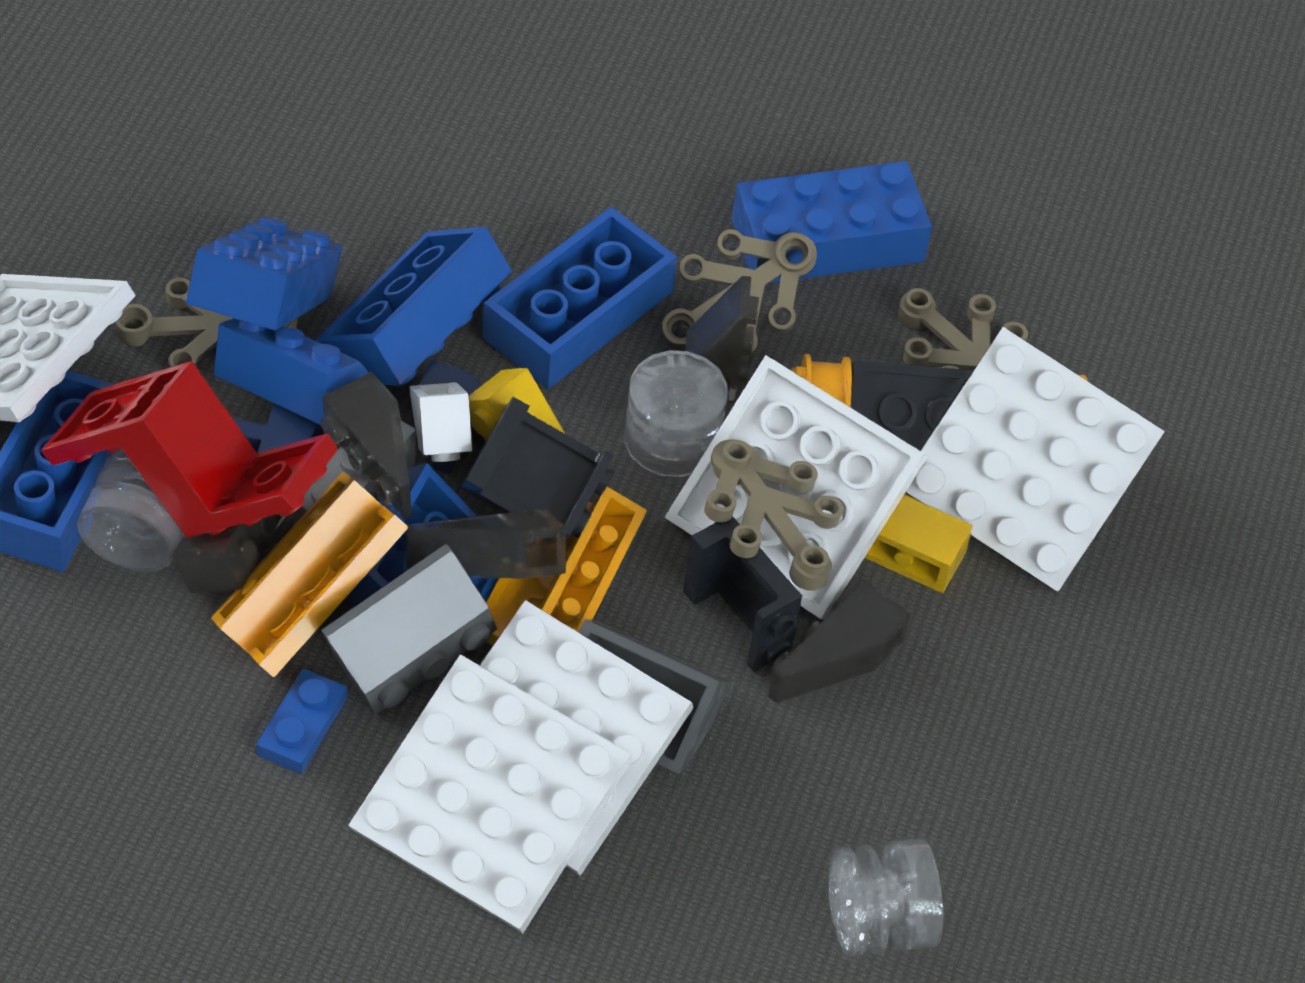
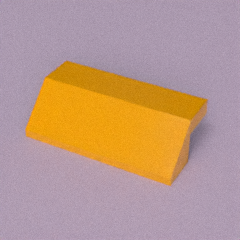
(589, 568)
(309, 573)

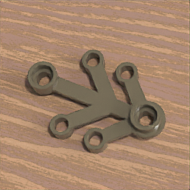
(761, 276)
(919, 312)
(137, 325)
(739, 464)

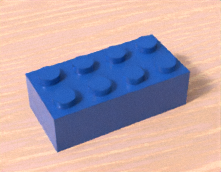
(852, 216)
(264, 273)
(579, 297)
(419, 302)
(41, 499)

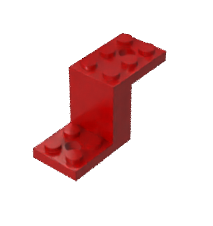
(191, 451)

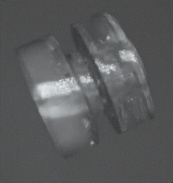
(673, 411)
(127, 520)
(893, 896)

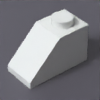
(441, 420)

